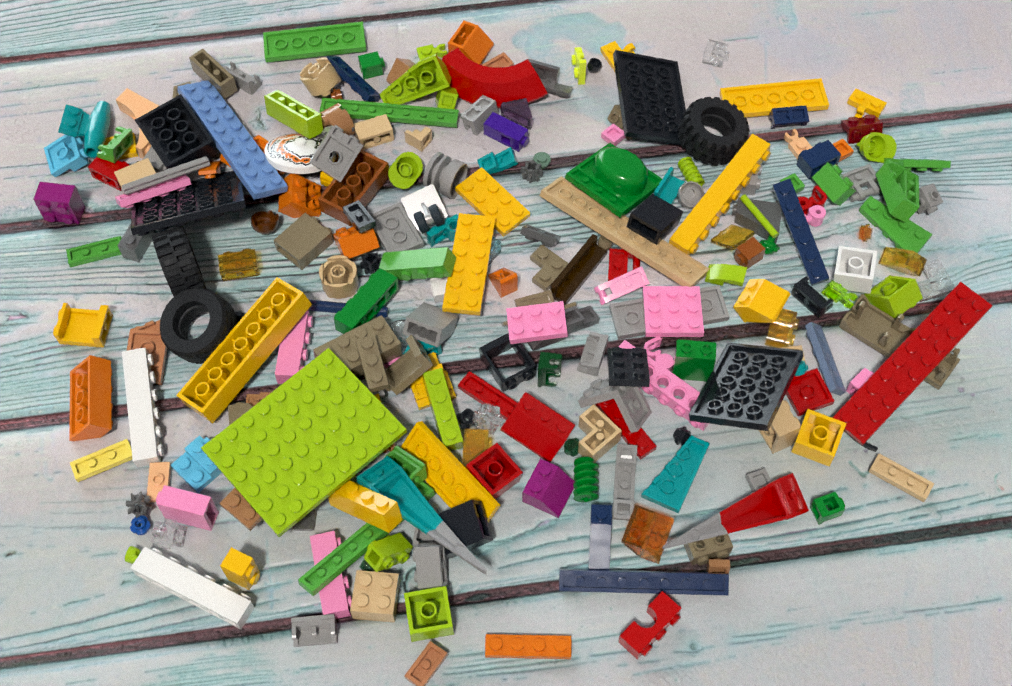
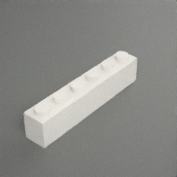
(141, 407)
(192, 587)

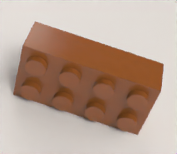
(360, 183)

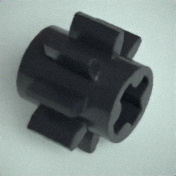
(370, 262)

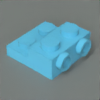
(66, 154)
(195, 466)

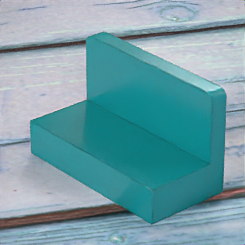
(668, 187)

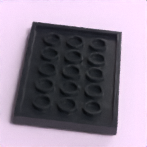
(649, 96)
(746, 386)

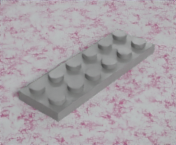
(629, 315)

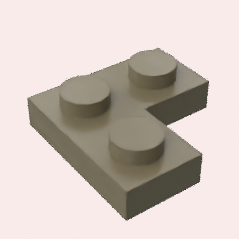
(551, 267)

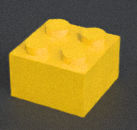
(818, 437)

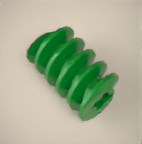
(585, 480)

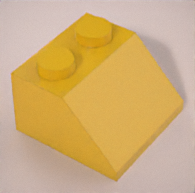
(761, 301)

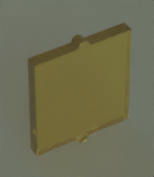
(732, 237)

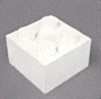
(855, 269)

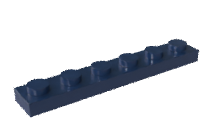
(800, 232)

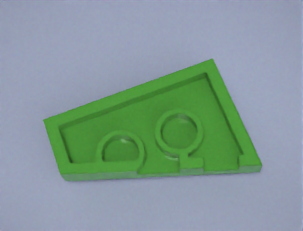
(921, 164)

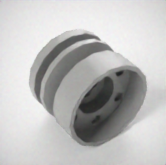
(445, 174)

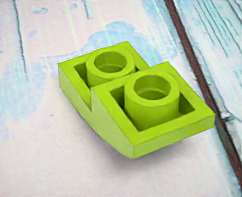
(726, 273)

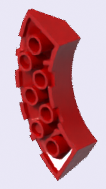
(497, 83)

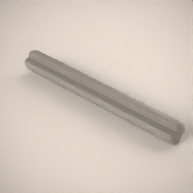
(165, 175)

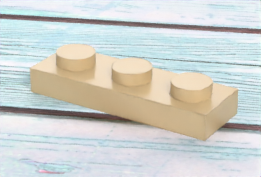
(901, 477)

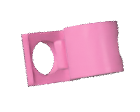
(815, 215)
(663, 359)

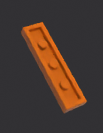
(527, 646)

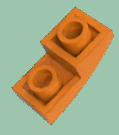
(214, 168)

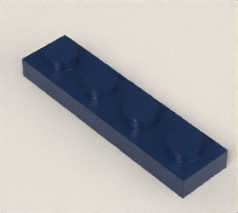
(356, 82)

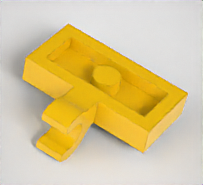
(608, 50)
(866, 103)

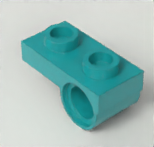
(439, 233)

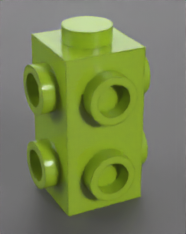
(388, 552)

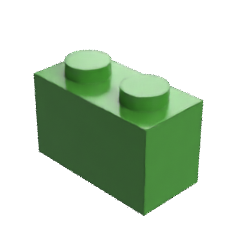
(834, 183)

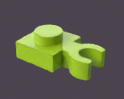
(427, 51)

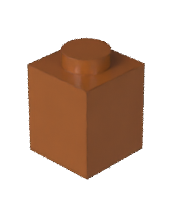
(749, 253)

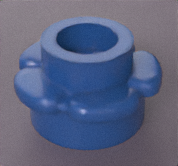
(142, 530)

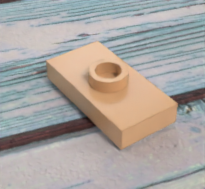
(158, 477)

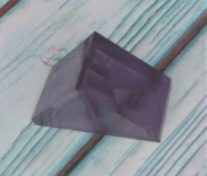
(517, 112)

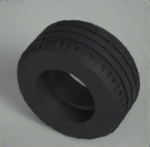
(180, 313)

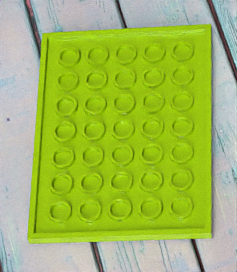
(303, 441)

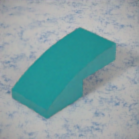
(495, 163)

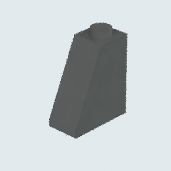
(747, 220)

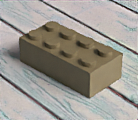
(346, 349)

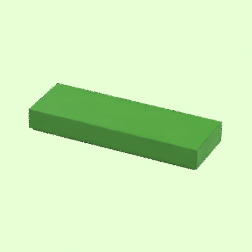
(93, 251)

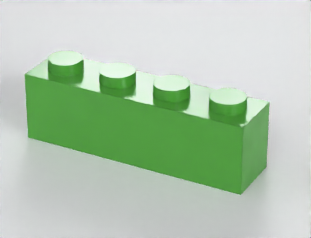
(419, 263)

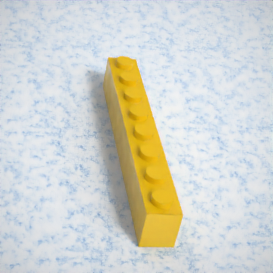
(720, 195)

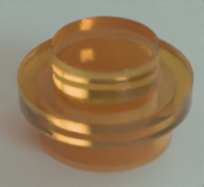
(865, 232)

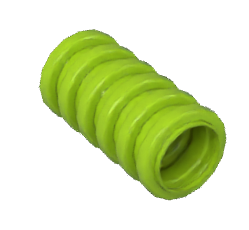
(690, 171)

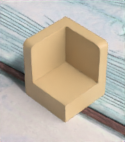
(419, 139)

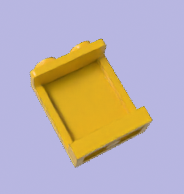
(83, 326)

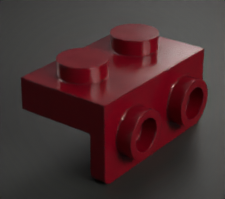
(860, 127)

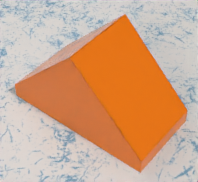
(504, 281)

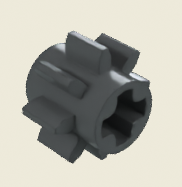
(531, 171)
(140, 500)

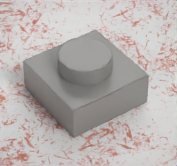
(757, 479)

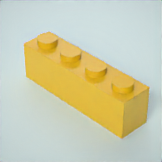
(367, 506)

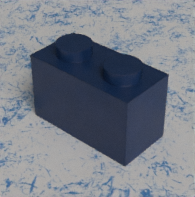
(814, 159)

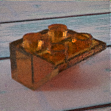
(647, 533)

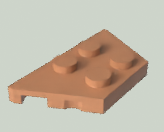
(149, 337)

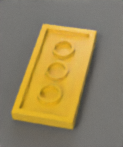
(492, 200)

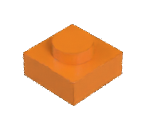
(843, 148)

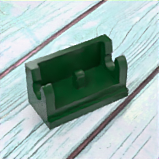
(549, 367)

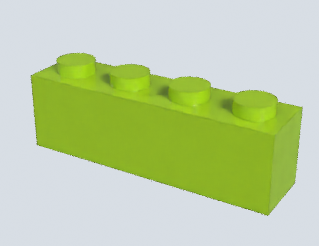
(293, 114)
(442, 409)

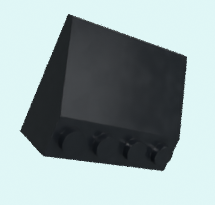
(176, 133)

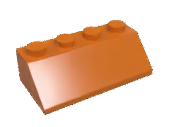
(90, 399)

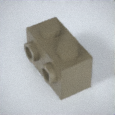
(711, 548)

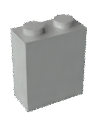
(430, 324)

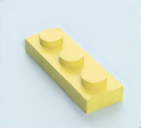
(101, 460)

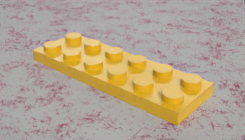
(761, 98)
(472, 253)
(446, 472)

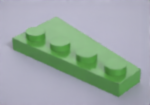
(904, 235)

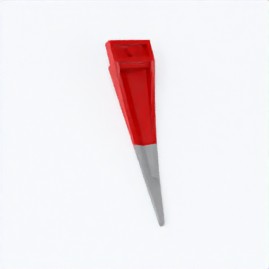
(769, 504)

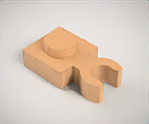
(796, 144)

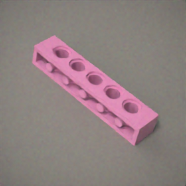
(674, 387)

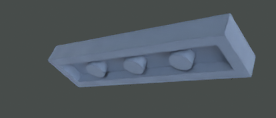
(825, 358)

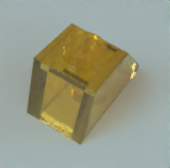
(903, 261)
(475, 443)

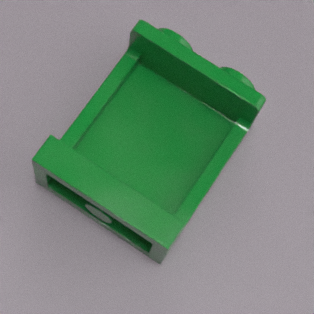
(694, 360)

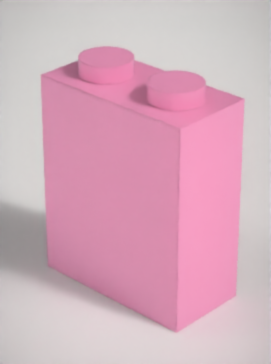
(187, 507)

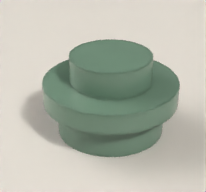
(543, 158)

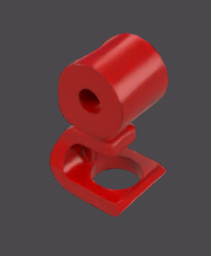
(813, 200)

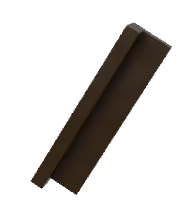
(577, 270)

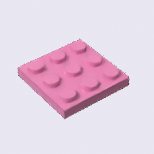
(672, 311)

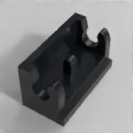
(811, 298)

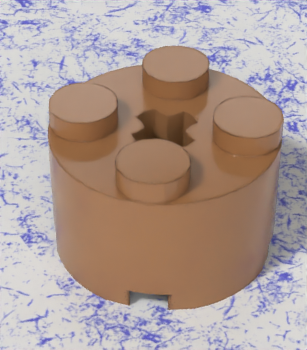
(338, 117)

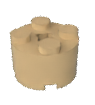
(319, 77)
(339, 277)

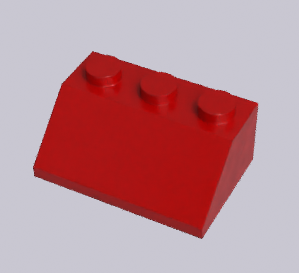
(537, 427)

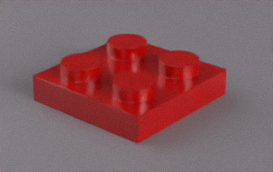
(809, 392)

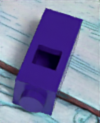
(506, 131)

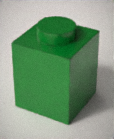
(371, 65)

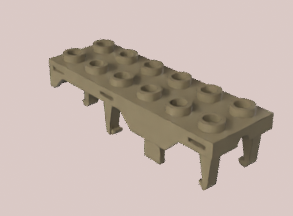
(887, 334)

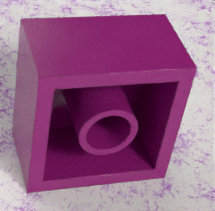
(59, 202)

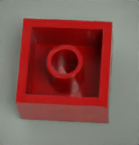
(495, 470)

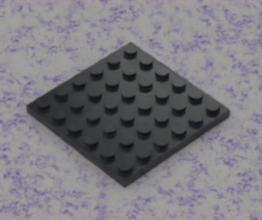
(196, 202)

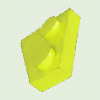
(580, 65)

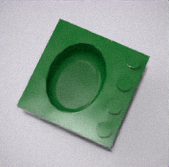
(614, 179)

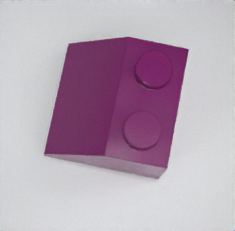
(548, 488)

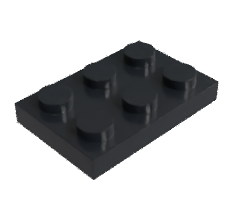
(628, 367)

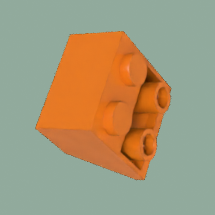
(471, 42)
(300, 197)
(352, 243)

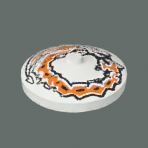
(293, 152)

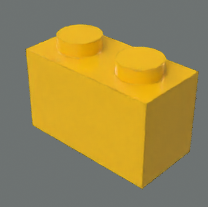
(240, 569)

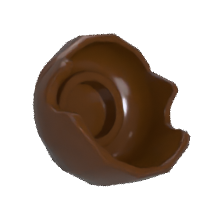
(265, 222)

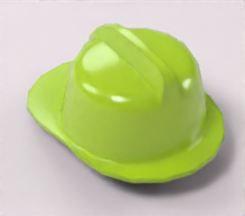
(877, 147)
(405, 170)

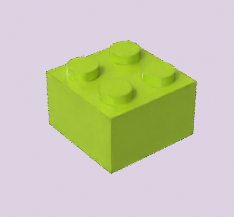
(428, 614)

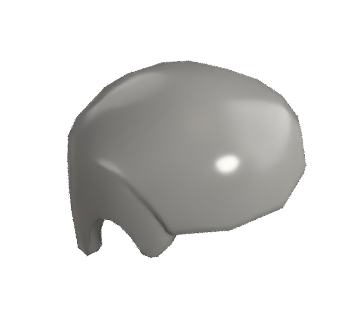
(690, 194)

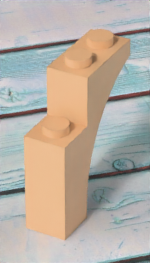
(136, 106)

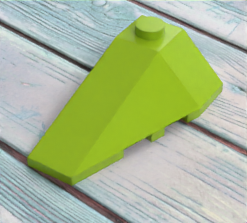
(420, 80)

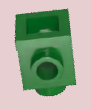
(831, 501)

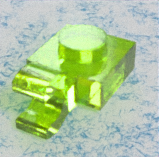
(838, 293)

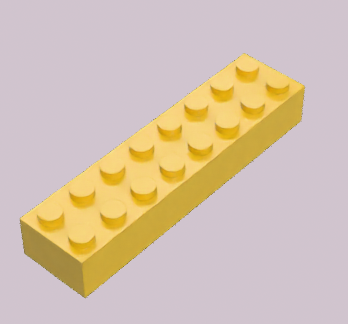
(244, 350)

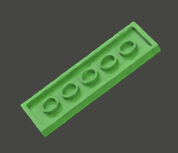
(314, 42)

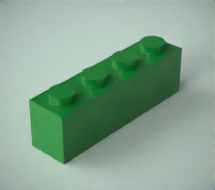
(367, 301)

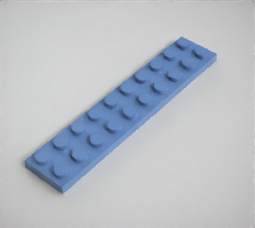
(233, 140)

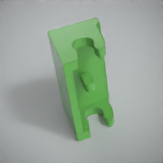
(117, 146)
(412, 466)

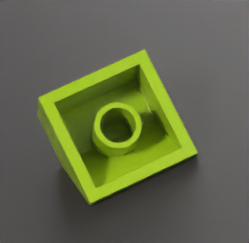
(895, 295)

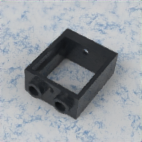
(499, 346)

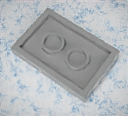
(396, 229)

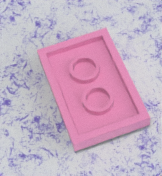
(536, 322)

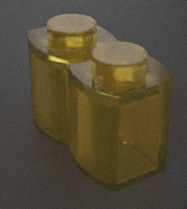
(781, 330)

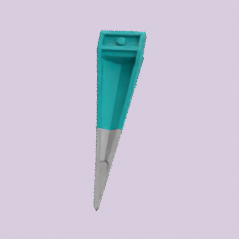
(392, 481)

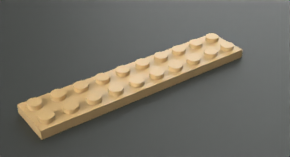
(662, 257)

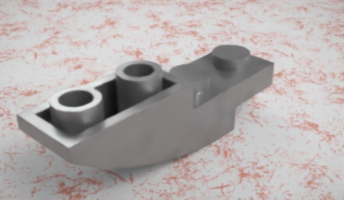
(575, 320)

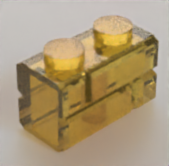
(238, 264)

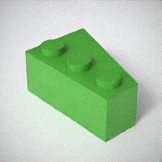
(899, 190)

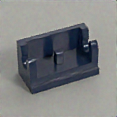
(789, 115)

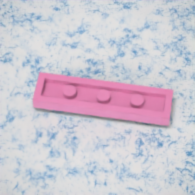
(158, 190)

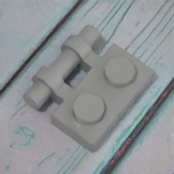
(861, 177)

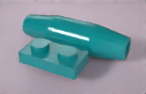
(93, 126)

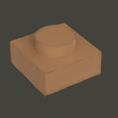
(718, 566)

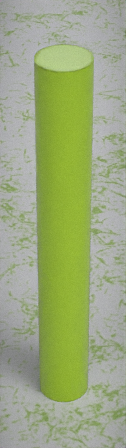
(759, 216)

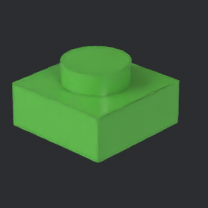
(797, 183)

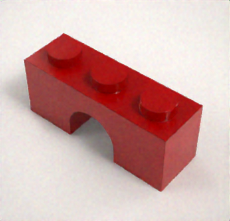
(639, 639)

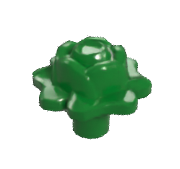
(770, 245)

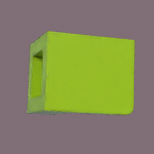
(446, 98)

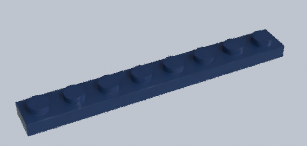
(643, 582)

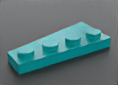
(675, 480)

